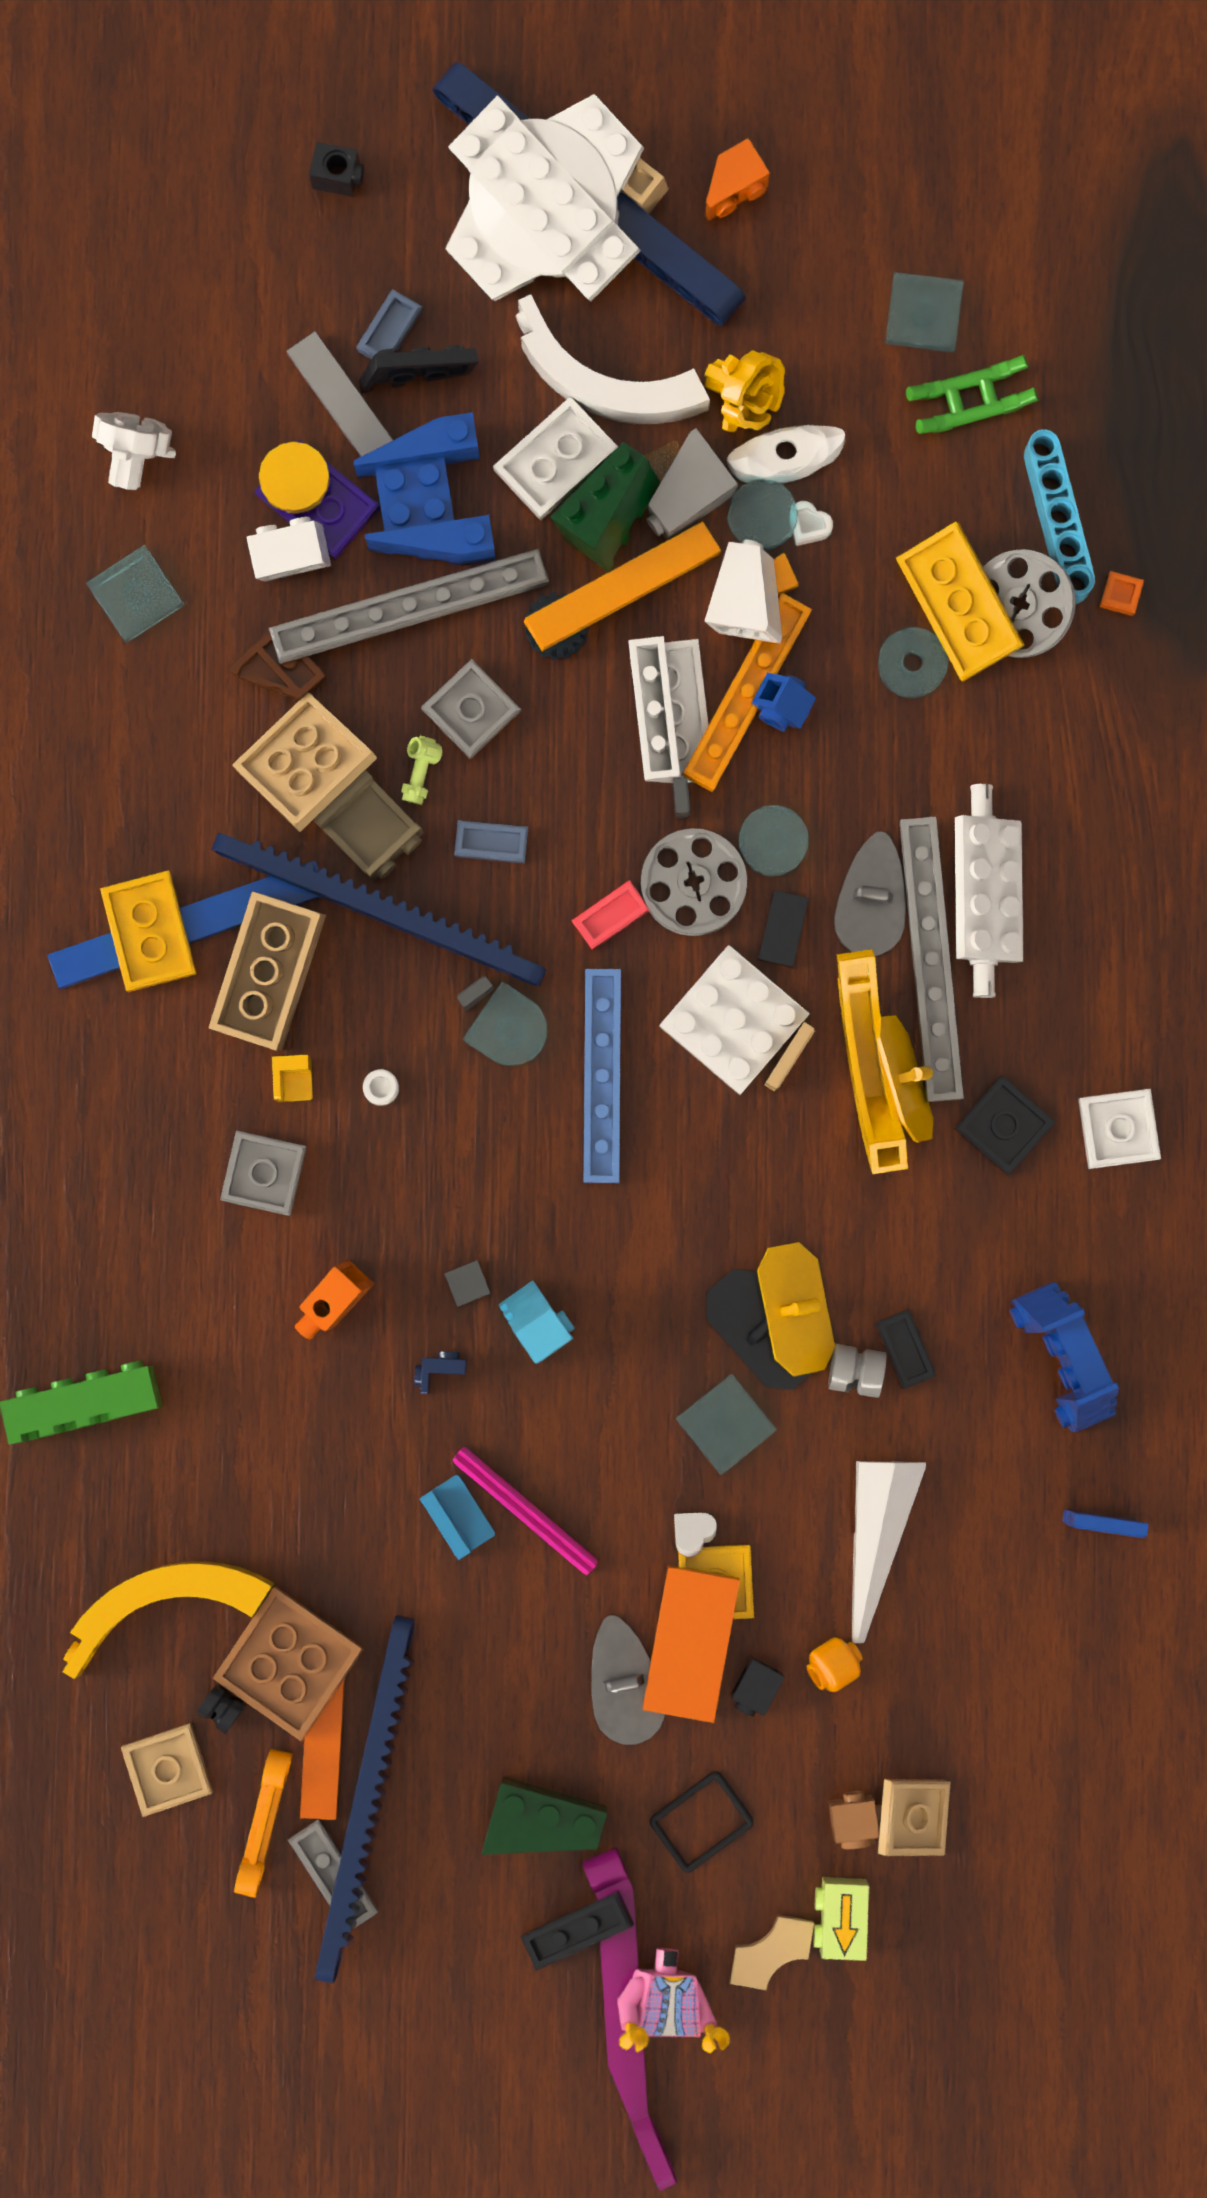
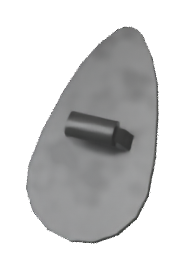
(872, 898)
(620, 1683)

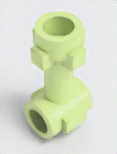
(424, 751)

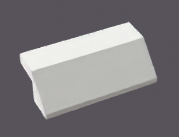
(668, 704)

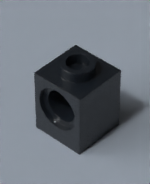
(330, 156)
(756, 1687)

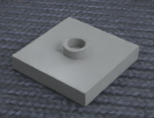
(471, 709)
(263, 1173)

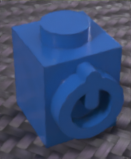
(783, 701)

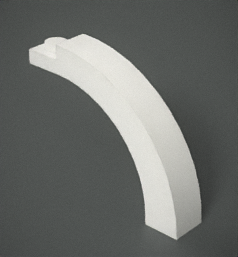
(604, 396)

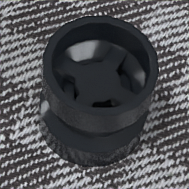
(221, 1708)

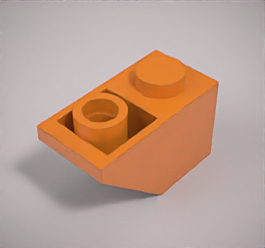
(736, 177)

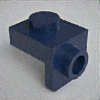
(445, 1363)

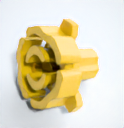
(747, 385)

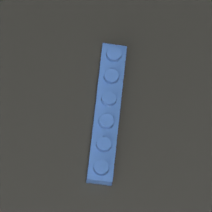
(602, 1075)

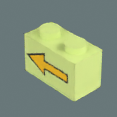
(843, 1918)

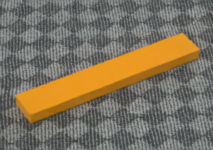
(622, 586)
(736, 708)

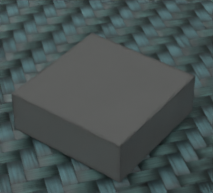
(681, 798)
(475, 993)
(467, 1283)

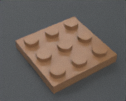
(288, 1663)

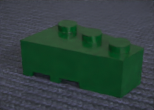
(606, 505)
(541, 1821)

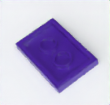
(341, 512)

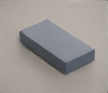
(390, 325)
(491, 841)

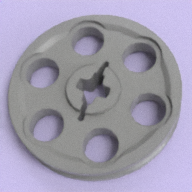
(1039, 600)
(704, 868)

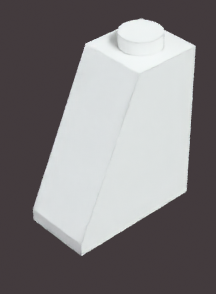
(746, 594)

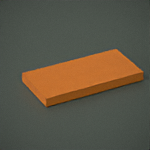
(691, 1644)

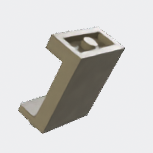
(369, 827)

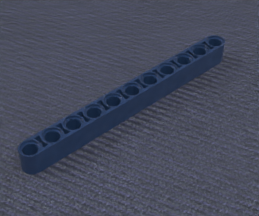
(660, 249)

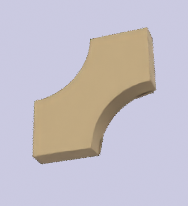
(785, 1942)

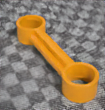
(272, 1785)

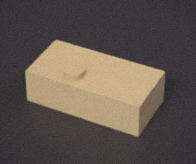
(267, 971)

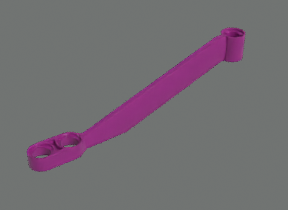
(619, 1962)

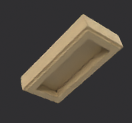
(790, 1057)

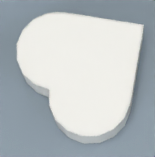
(811, 524)
(693, 1531)

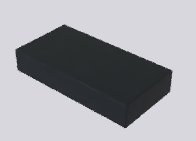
(783, 929)
(905, 1349)

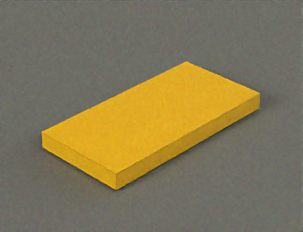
(960, 601)

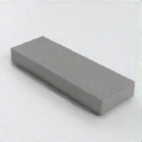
(322, 1860)

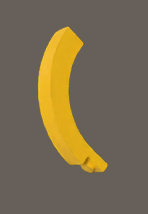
(872, 1092)
(184, 1579)

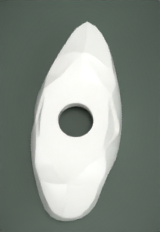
(814, 447)

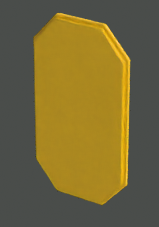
(905, 1078)
(796, 1309)

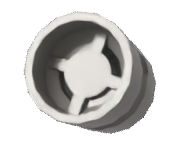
(857, 1370)

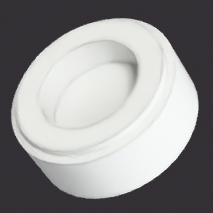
(380, 1087)

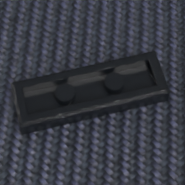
(577, 1930)

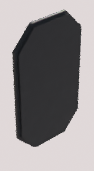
(739, 1317)

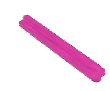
(525, 1511)

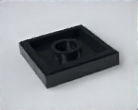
(1004, 1125)

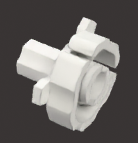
(131, 445)

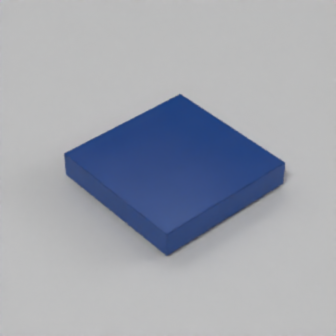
(1105, 1523)

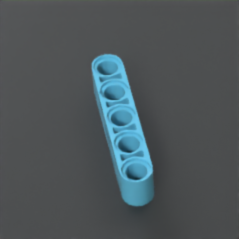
(1060, 500)

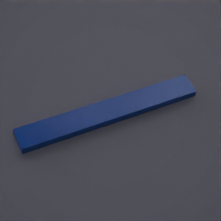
(200, 921)

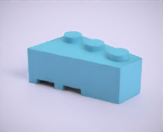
(536, 1322)

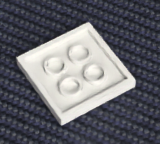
(734, 1020)

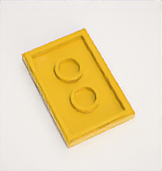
(148, 931)

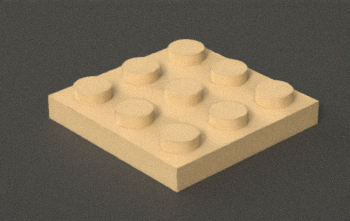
(304, 761)

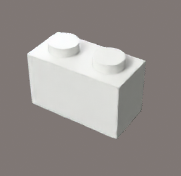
(288, 549)

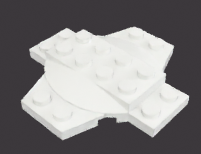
(544, 198)

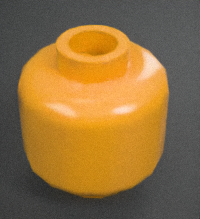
(834, 1664)

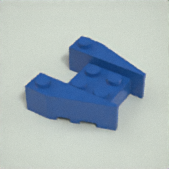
(418, 498)
(1073, 1344)

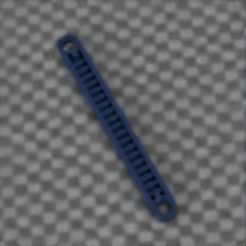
(375, 908)
(365, 1801)

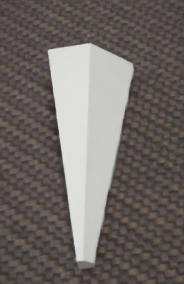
(881, 1512)

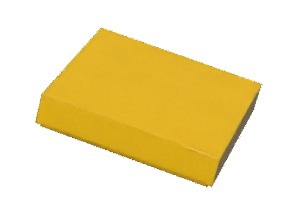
(728, 1561)

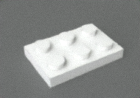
(555, 458)

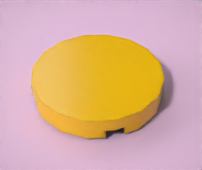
(294, 477)

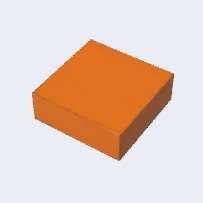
(1121, 593)

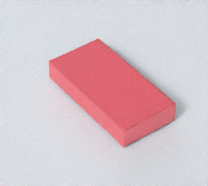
(610, 915)

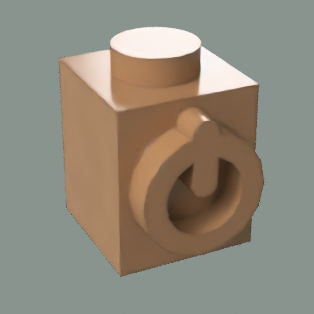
(855, 1820)

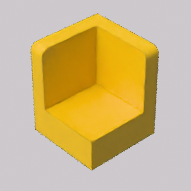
(292, 1078)

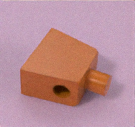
(341, 1290)

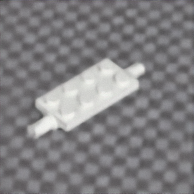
(988, 890)

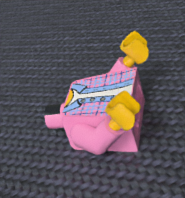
(667, 2005)

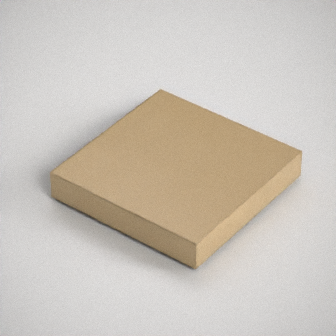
(167, 1769)
(914, 1817)

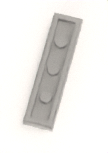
(338, 395)

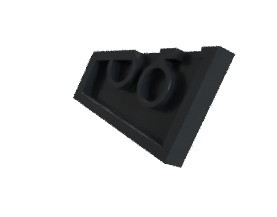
(406, 366)

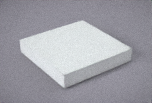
(1119, 1128)

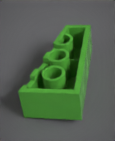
(80, 1404)

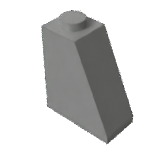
(690, 488)

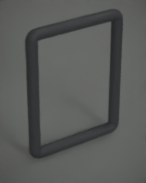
(719, 1846)

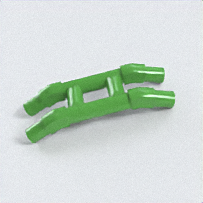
(984, 379)

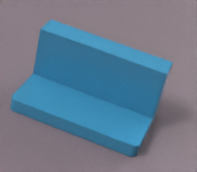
(457, 1516)

